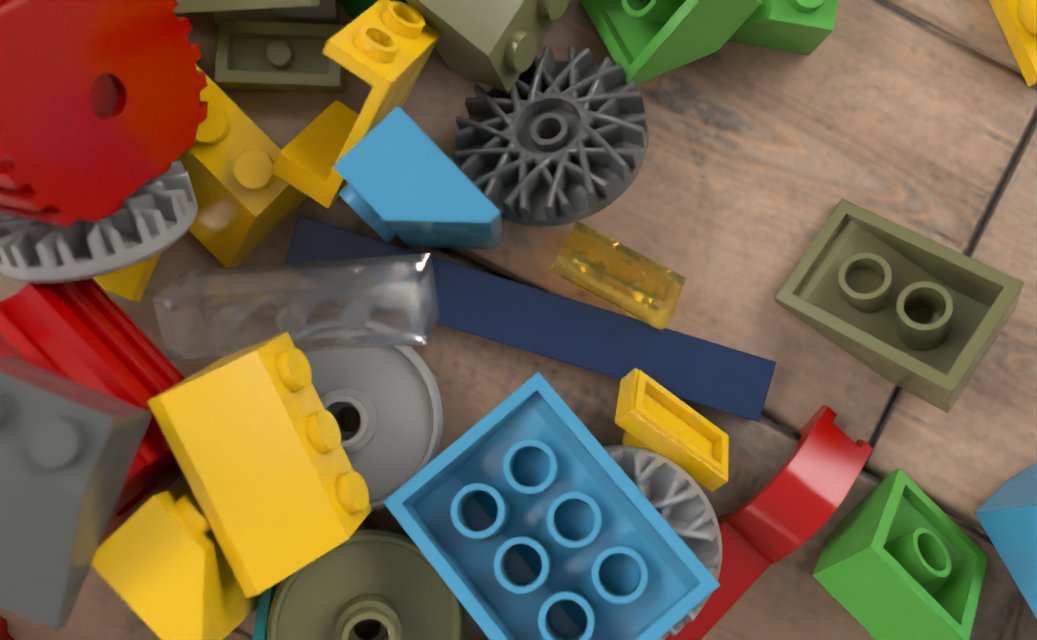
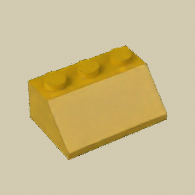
(233, 180)
(263, 461)
(174, 570)

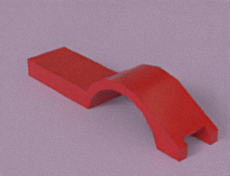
(782, 514)

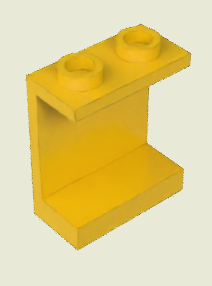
(387, 51)

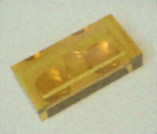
(619, 275)

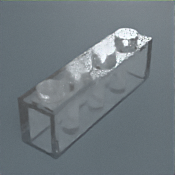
(317, 302)

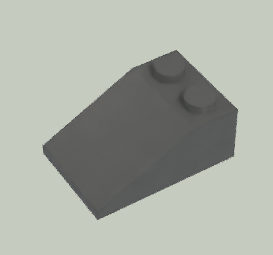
(59, 482)

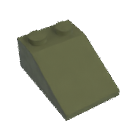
(900, 302)

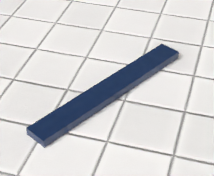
(565, 327)

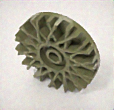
(367, 577)

